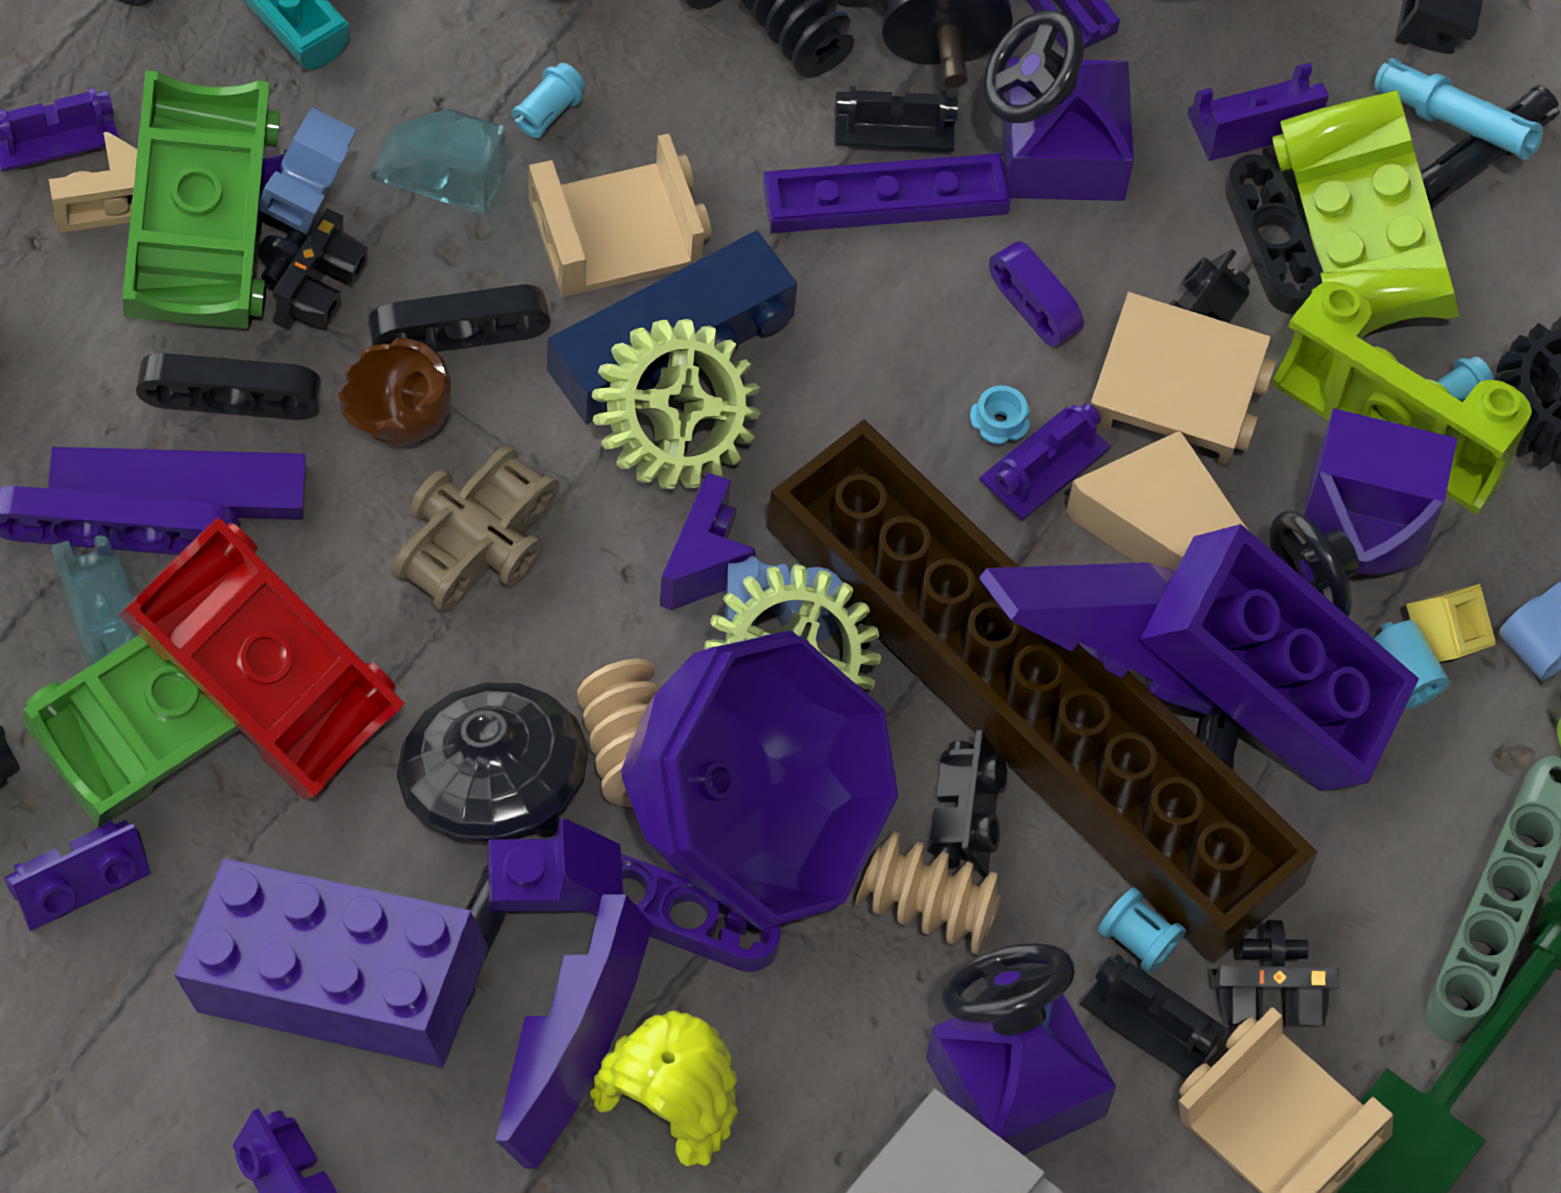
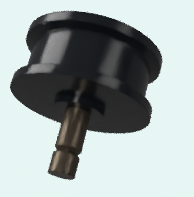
(945, 32)

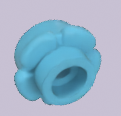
(1005, 402)

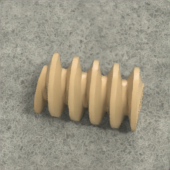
(613, 709)
(932, 892)

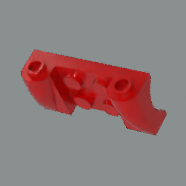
(263, 657)

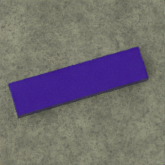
(886, 193)
(243, 481)

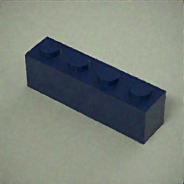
(734, 290)

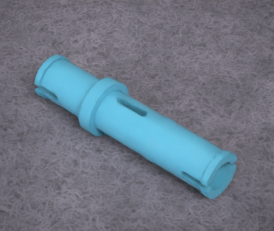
(1438, 99)

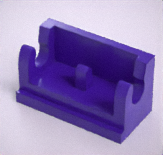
(1252, 117)

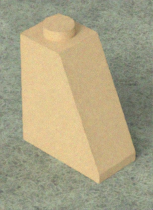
(1151, 502)

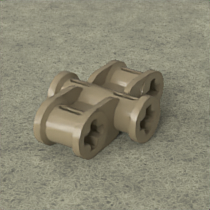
(475, 528)

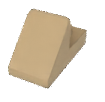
(97, 198)

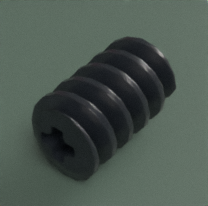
(806, 31)

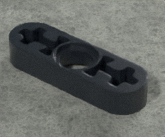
(1276, 209)
(464, 318)
(228, 386)

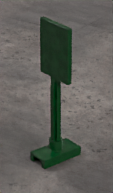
(1427, 1142)

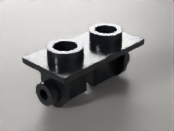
(895, 122)
(1214, 288)
(973, 780)
(1152, 1015)

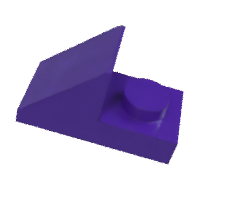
(703, 548)
(554, 873)

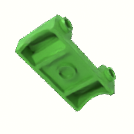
(197, 203)
(123, 727)

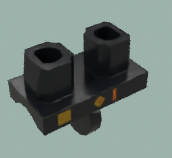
(300, 264)
(1304, 987)

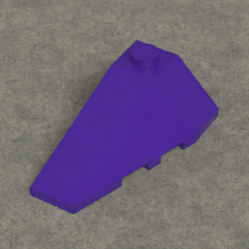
(1100, 609)

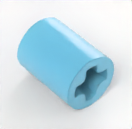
(1411, 648)

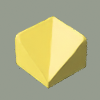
(1454, 622)

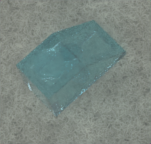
(445, 158)

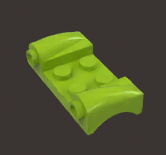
(1369, 207)
(1338, 370)

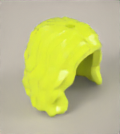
(679, 1073)

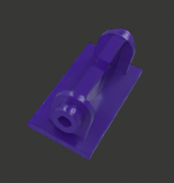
(55, 130)
(1047, 460)
(94, 868)
(273, 1154)

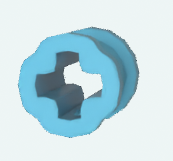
(1141, 930)

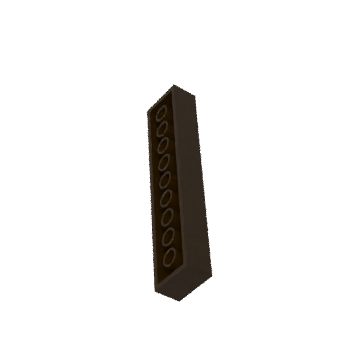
(1074, 731)

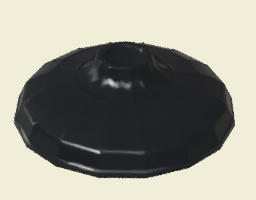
(492, 762)

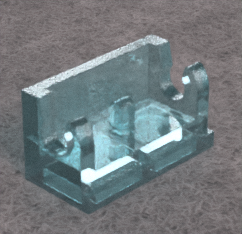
(94, 596)

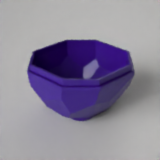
(793, 770)

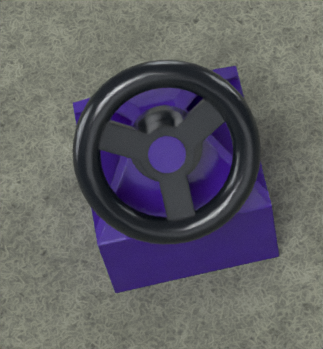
(1060, 115)
(1366, 503)
(1019, 1049)

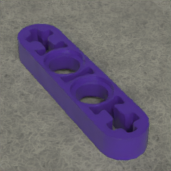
(126, 520)
(667, 890)

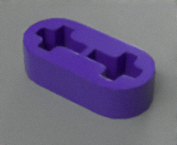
(1036, 293)

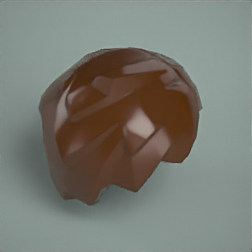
(397, 392)

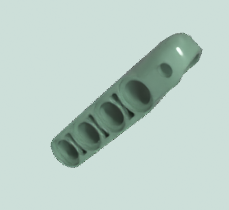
(1491, 917)

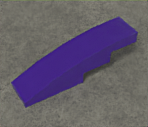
(566, 1049)

